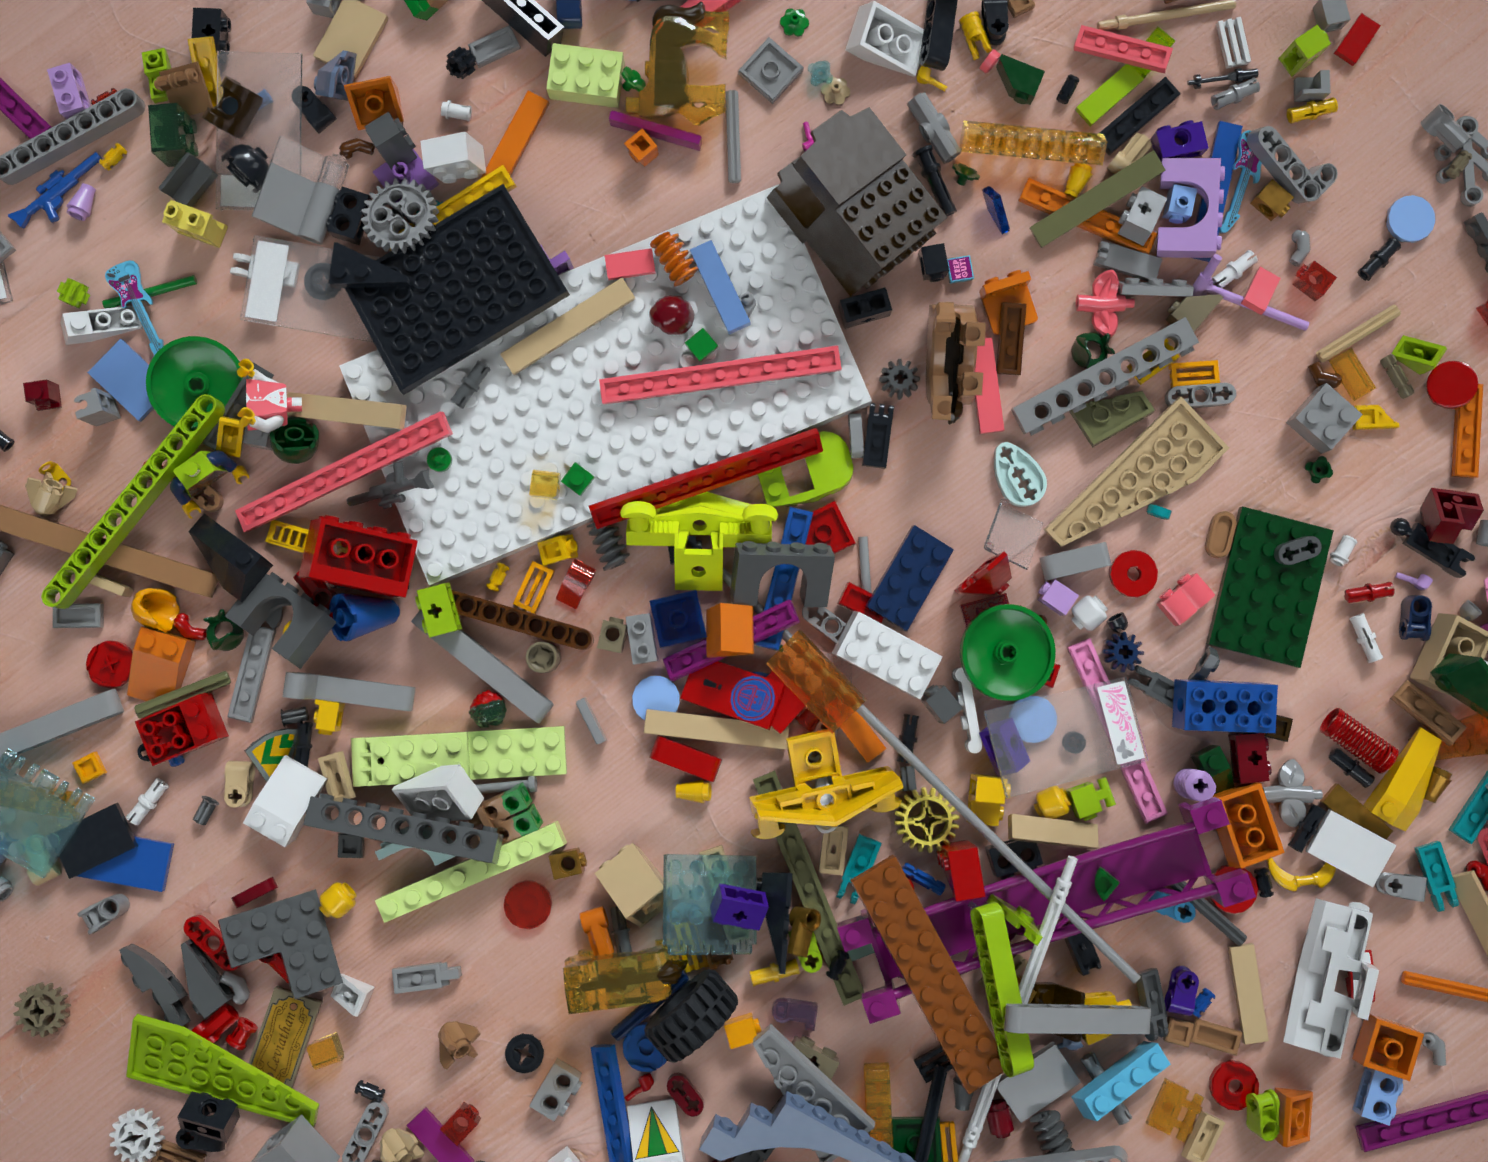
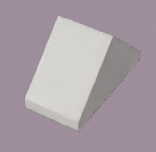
(352, 994)

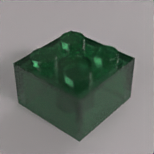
(171, 133)

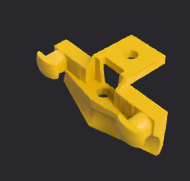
(801, 804)

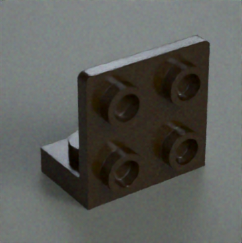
(1057, 994)

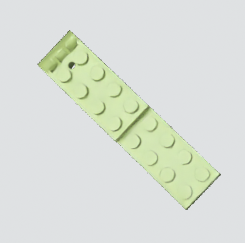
(480, 753)

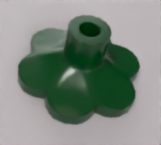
(965, 173)

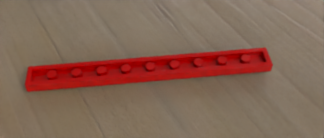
(711, 476)

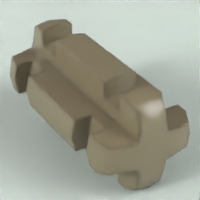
(1458, 164)

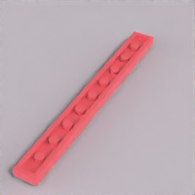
(720, 375)
(344, 471)

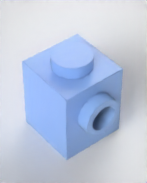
(1179, 203)

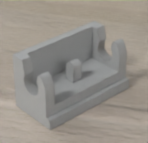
(100, 407)

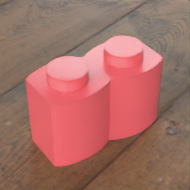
(1185, 599)

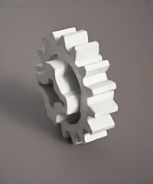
(137, 1123)

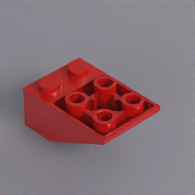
(181, 728)

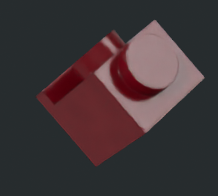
(43, 394)

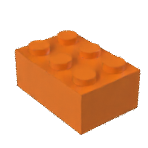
(1251, 830)

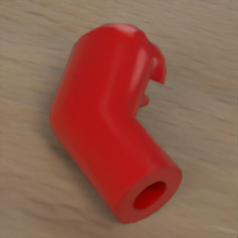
(182, 625)
(1481, 871)

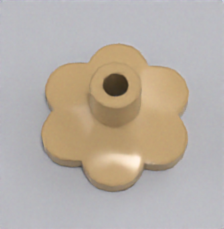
(835, 95)

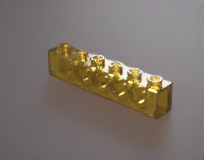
(1033, 142)

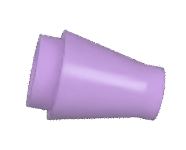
(81, 203)

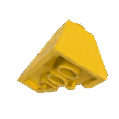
(1404, 785)

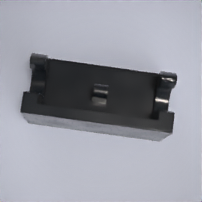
(1082, 952)

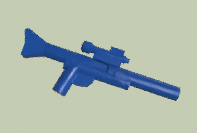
(57, 187)

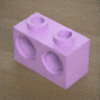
(68, 89)

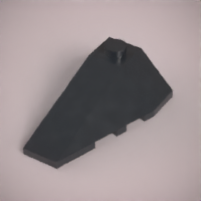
(231, 560)
(778, 894)

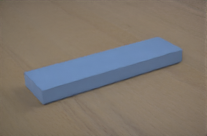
(720, 287)

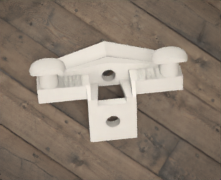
(1332, 943)

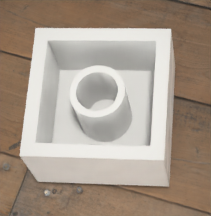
(453, 157)

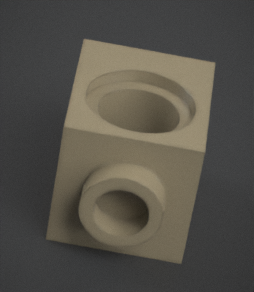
(605, 643)

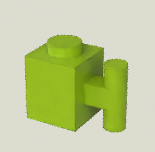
(1086, 799)

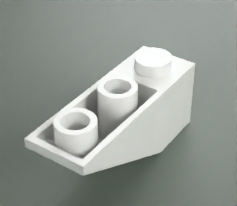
(98, 324)

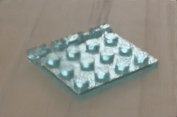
(33, 820)

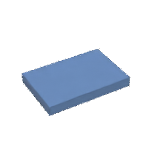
(124, 377)

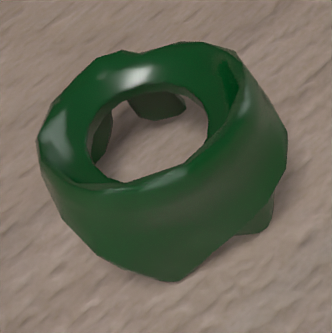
(1081, 353)
(227, 642)

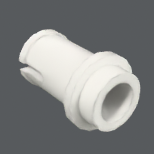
(456, 111)
(1343, 551)

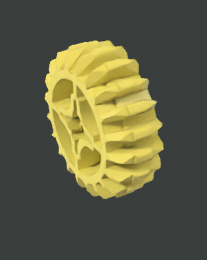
(915, 820)

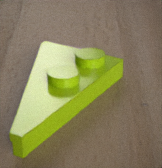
(1018, 917)

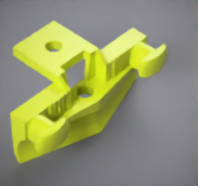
(725, 520)

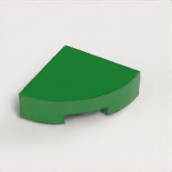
(1105, 883)

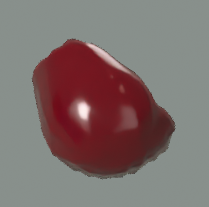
(672, 315)

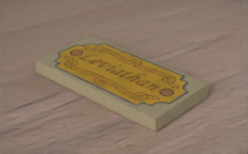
(285, 1035)

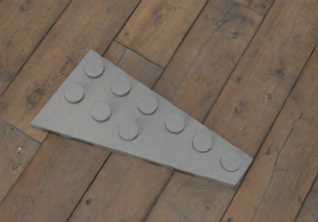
(800, 1076)

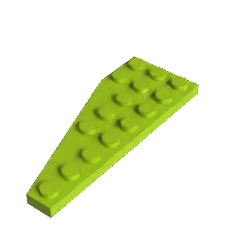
(187, 1062)

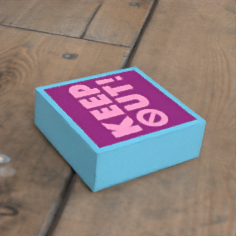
(960, 269)

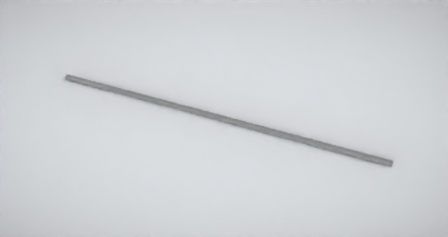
(1074, 918)

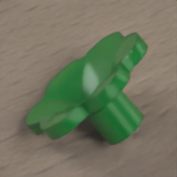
(794, 22)
(632, 80)

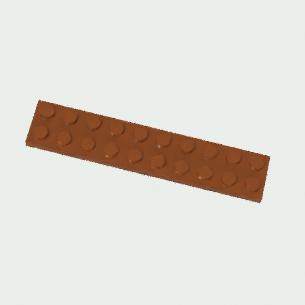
(929, 972)

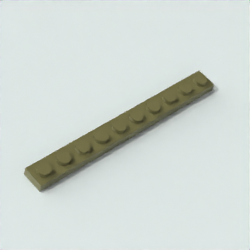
(813, 896)

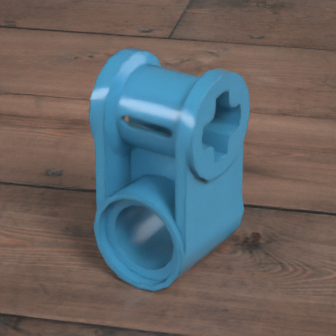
(1173, 910)

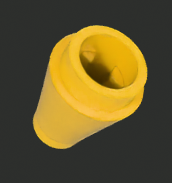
(1077, 179)
(694, 791)

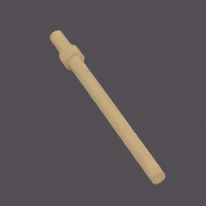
(1122, 22)

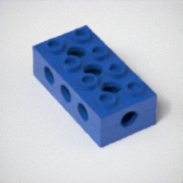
(1224, 706)

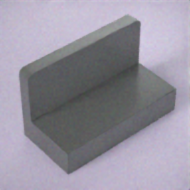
(188, 180)

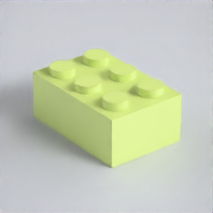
(585, 75)

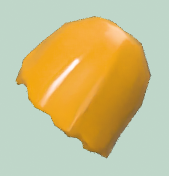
(155, 608)

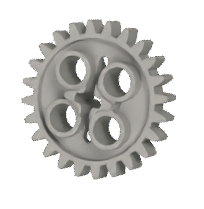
(414, 199)

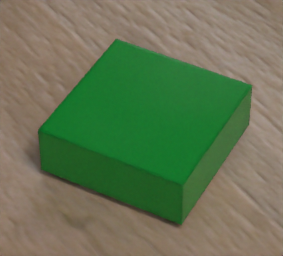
(701, 345)

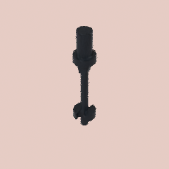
(1237, 76)

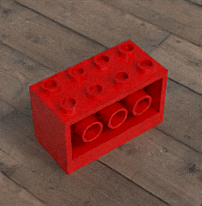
(345, 566)

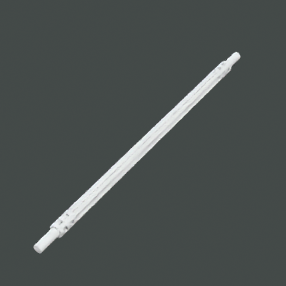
(1026, 986)

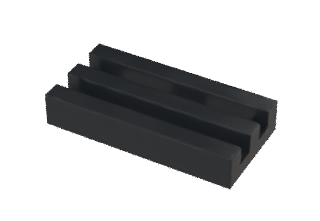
(918, 1061)

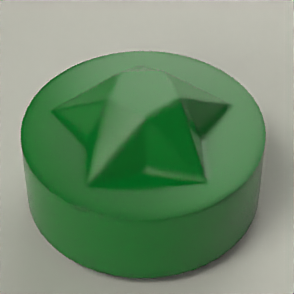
(439, 459)

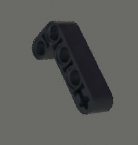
(938, 33)

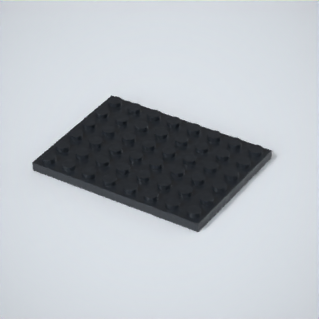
(466, 290)

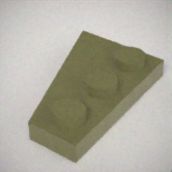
(1110, 416)

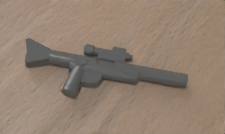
(394, 484)

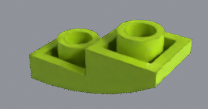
(153, 63)

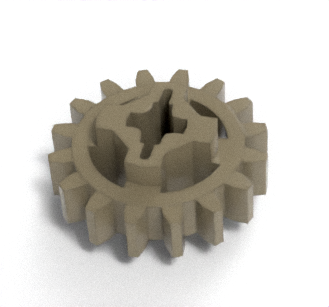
(39, 1020)

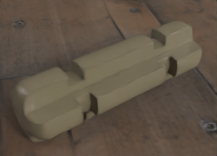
(1397, 376)

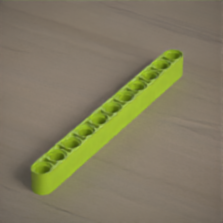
(122, 505)

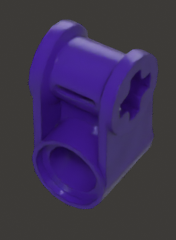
(1181, 995)

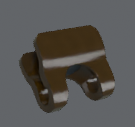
(235, 108)

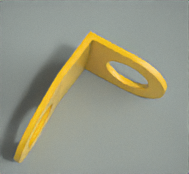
(56, 472)

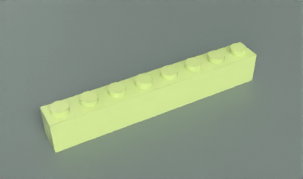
(469, 872)

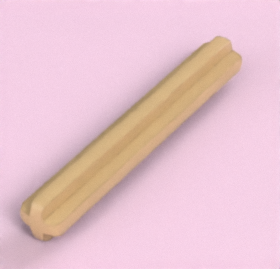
(1358, 333)

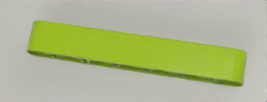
(1000, 986)

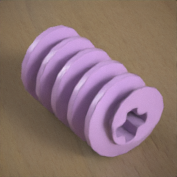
(1194, 784)

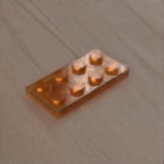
(816, 681)

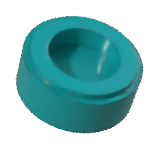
(1158, 512)

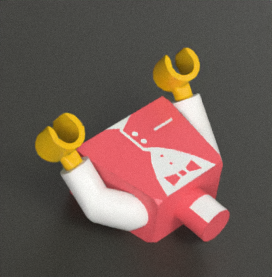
(265, 401)

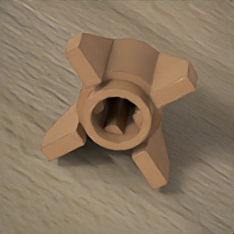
(456, 1041)

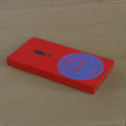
(735, 693)

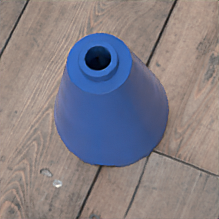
(361, 615)

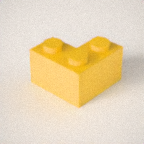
(985, 798)

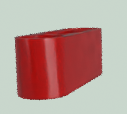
(685, 758)

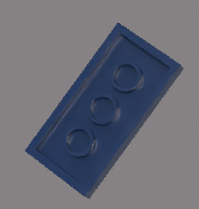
(909, 578)

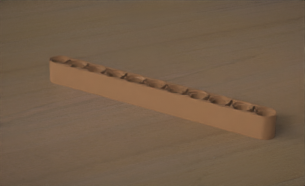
(123, 558)

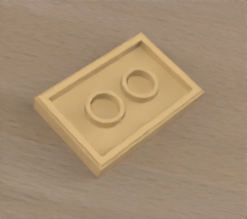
(353, 30)

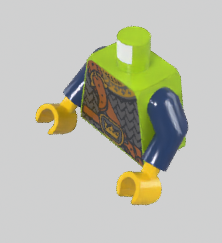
(200, 473)

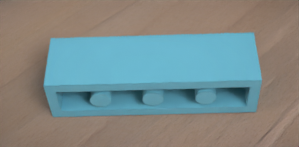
(1120, 1080)

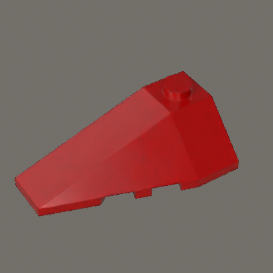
(988, 578)

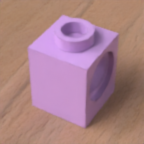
(1057, 597)

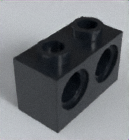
(344, 214)
(1017, 847)

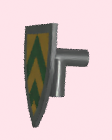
(270, 749)

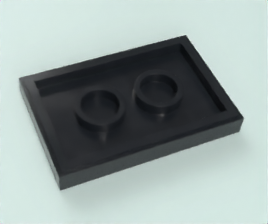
(97, 841)

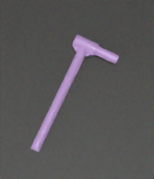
(1205, 285)

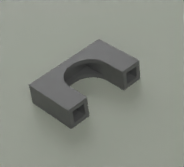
(755, 559)
(306, 629)

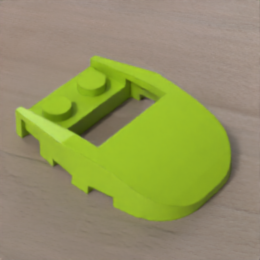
(828, 471)

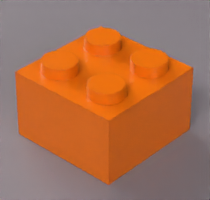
(1388, 1047)

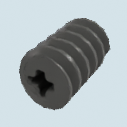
(609, 546)
(1052, 1132)

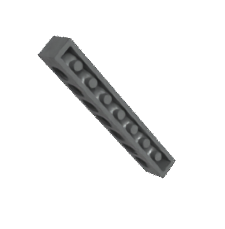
(319, 816)

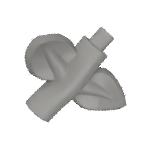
(1291, 793)

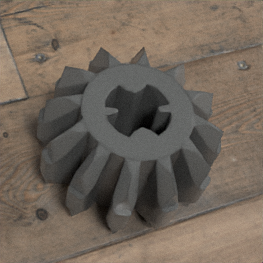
(891, 374)

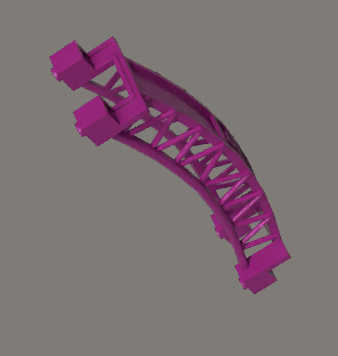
(1138, 864)

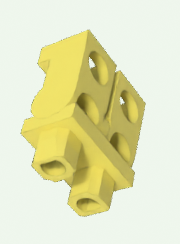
(194, 223)

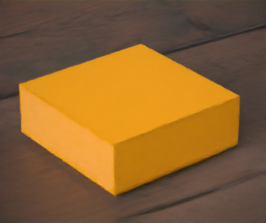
(89, 767)

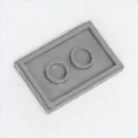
(1041, 1085)

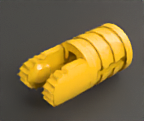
(974, 32)

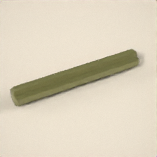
(203, 686)

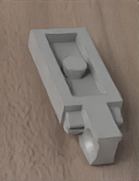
(423, 977)

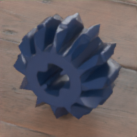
(1129, 645)

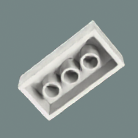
(887, 654)

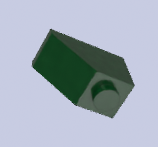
(1019, 79)
(1213, 761)

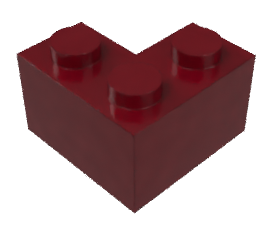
(1449, 512)

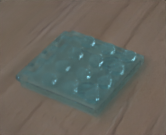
(687, 898)

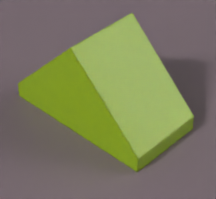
(1418, 354)

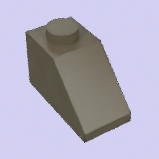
(1194, 309)

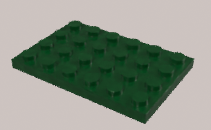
(1263, 604)

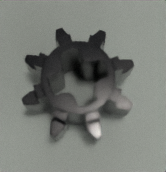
(461, 62)

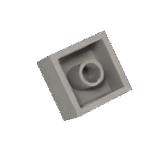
(1324, 418)

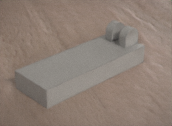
(1127, 261)

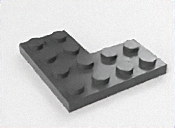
(290, 928)

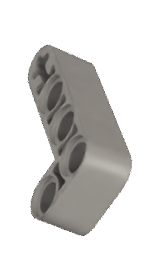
(1266, 142)

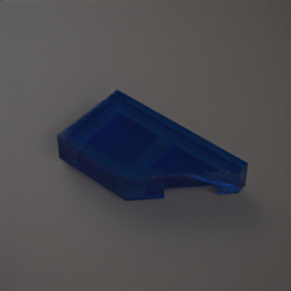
(996, 209)

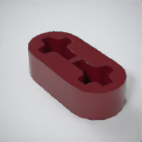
(254, 892)
(680, 1098)

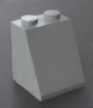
(296, 1143)

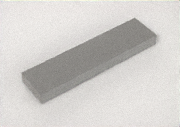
(251, 675)

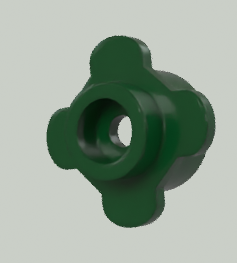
(1323, 464)

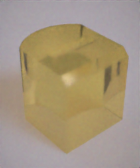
(545, 484)
(325, 1051)

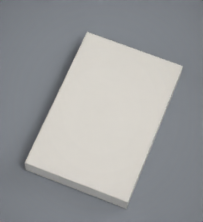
(1350, 848)

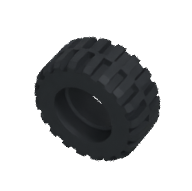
(691, 1016)

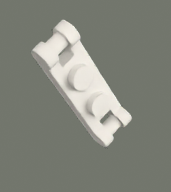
(969, 720)

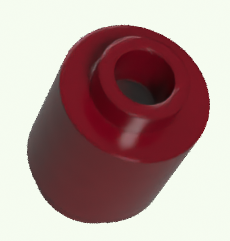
(1000, 1119)

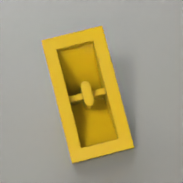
(230, 436)

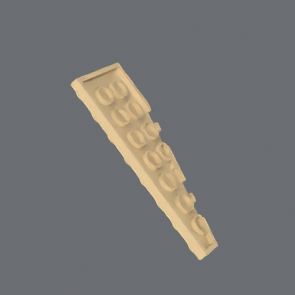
(1157, 463)

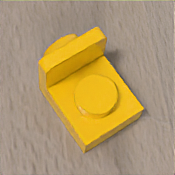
(557, 549)

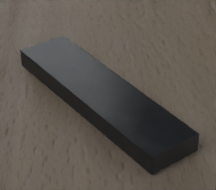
(1139, 114)

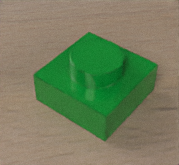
(577, 479)

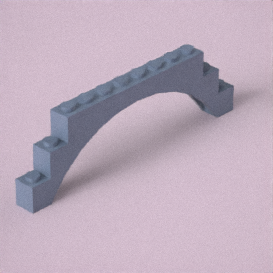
(794, 1126)

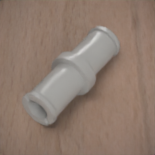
(1235, 93)

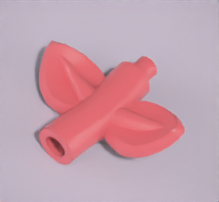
(1104, 303)

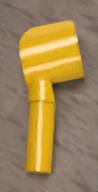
(923, 77)

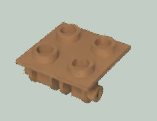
(186, 87)

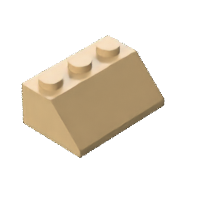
(1448, 635)

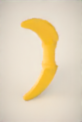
(1290, 882)

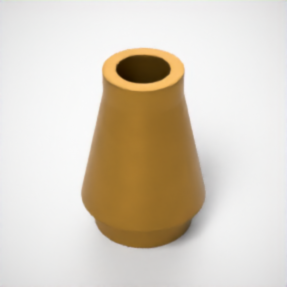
(1437, 784)

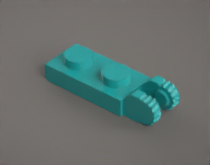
(860, 860)
(1438, 874)

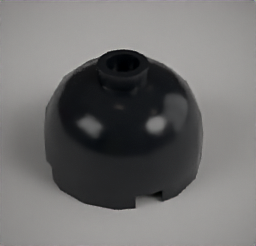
(247, 165)

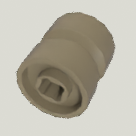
(543, 657)

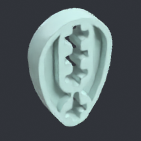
(1031, 471)

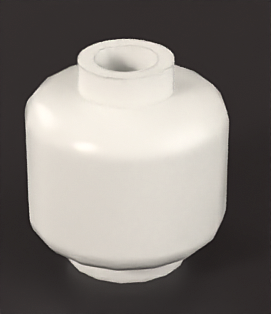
(1089, 613)

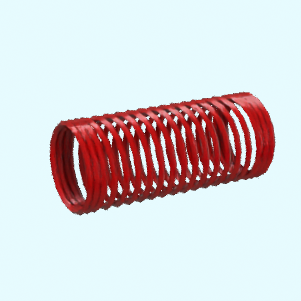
(1338, 724)

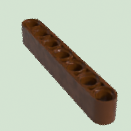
(524, 623)

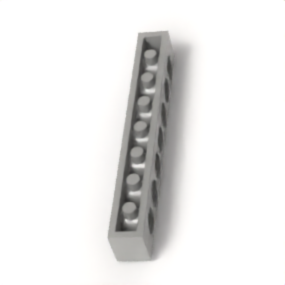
(1179, 332)

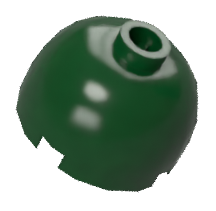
(295, 441)

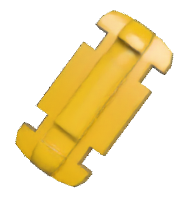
(113, 156)
(497, 576)

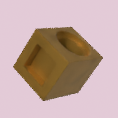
(1272, 201)
(559, 870)

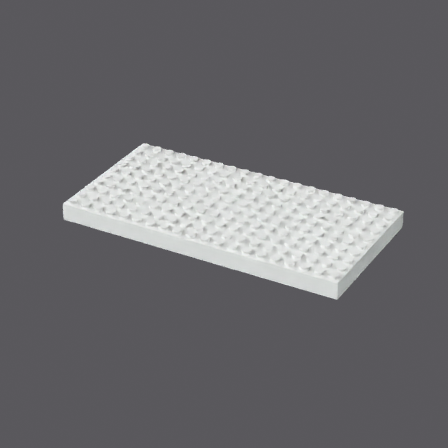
(555, 406)

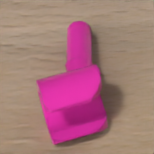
(809, 142)

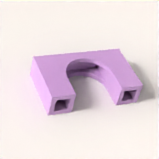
(1202, 238)

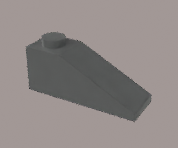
(203, 981)

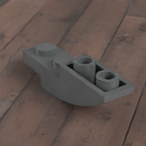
(152, 973)

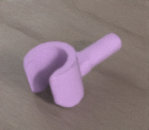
(1422, 583)

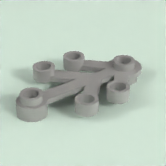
(1477, 160)

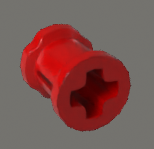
(241, 1033)

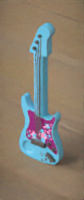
(1250, 166)
(126, 280)

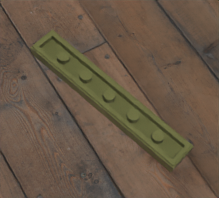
(1097, 198)

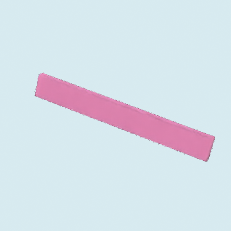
(1136, 776)

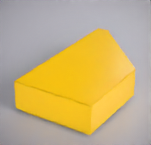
(1374, 418)

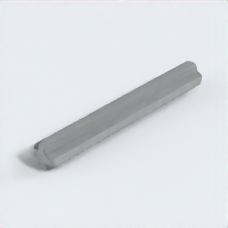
(733, 136)

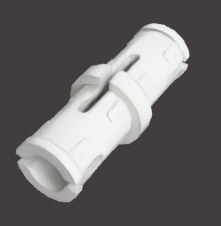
(1235, 269)
(1366, 638)
(147, 801)

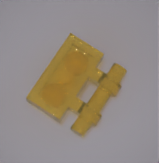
(1168, 1106)

